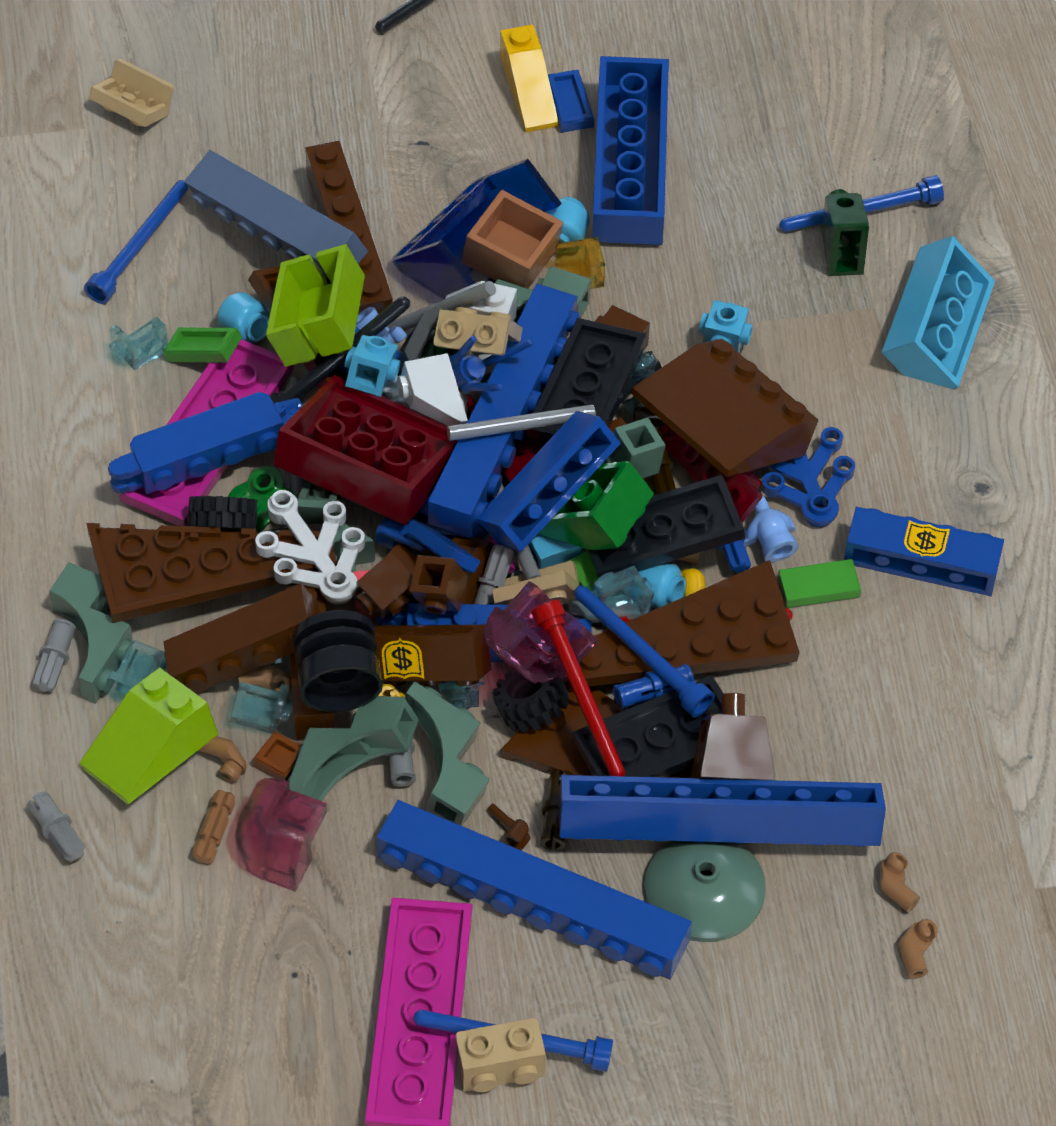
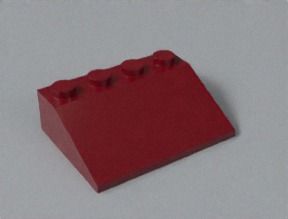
(365, 449)

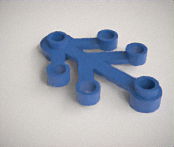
(806, 473)

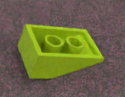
(149, 736)

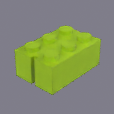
(309, 312)

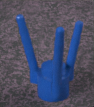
(471, 369)
(392, 532)

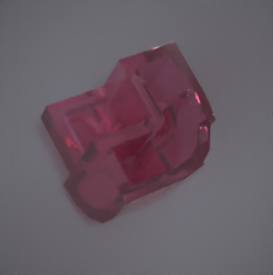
(524, 645)
(277, 832)

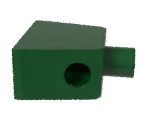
(845, 216)

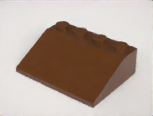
(727, 409)

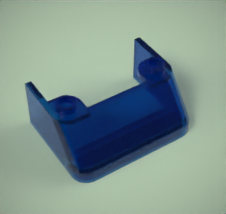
(437, 250)

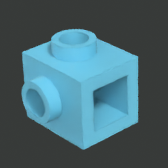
(728, 323)
(372, 365)

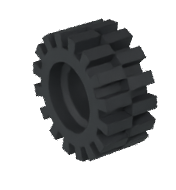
(222, 512)
(528, 703)

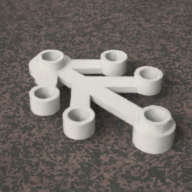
(312, 550)

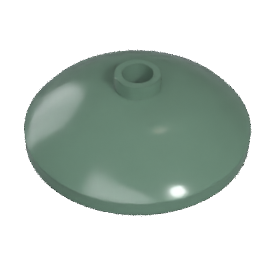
(716, 903)

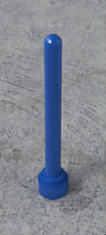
(928, 190)
(102, 285)
(694, 697)
(593, 1052)

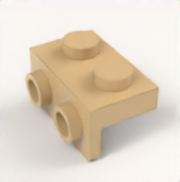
(134, 94)
(490, 331)
(555, 581)
(501, 1055)

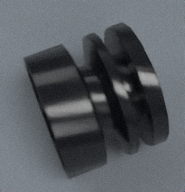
(337, 661)

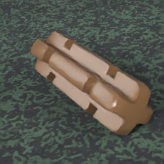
(213, 827)

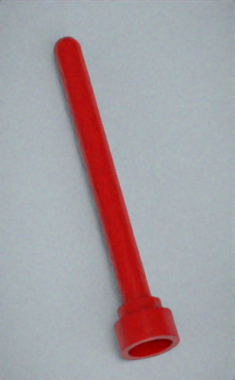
(551, 619)

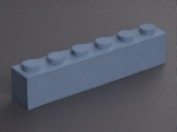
(266, 211)

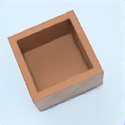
(512, 241)

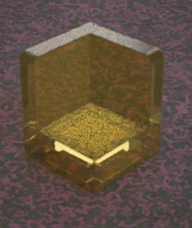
(582, 258)

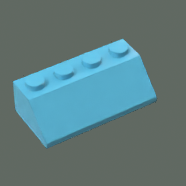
(939, 314)

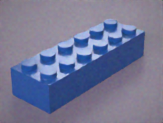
(631, 150)

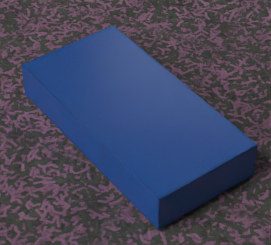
(571, 101)
(442, 546)

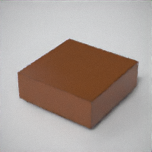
(277, 756)

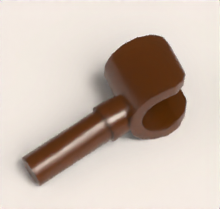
(517, 833)

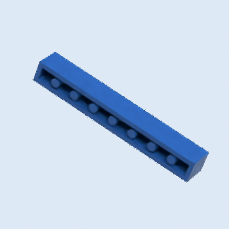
(477, 462)
(721, 810)
(533, 890)

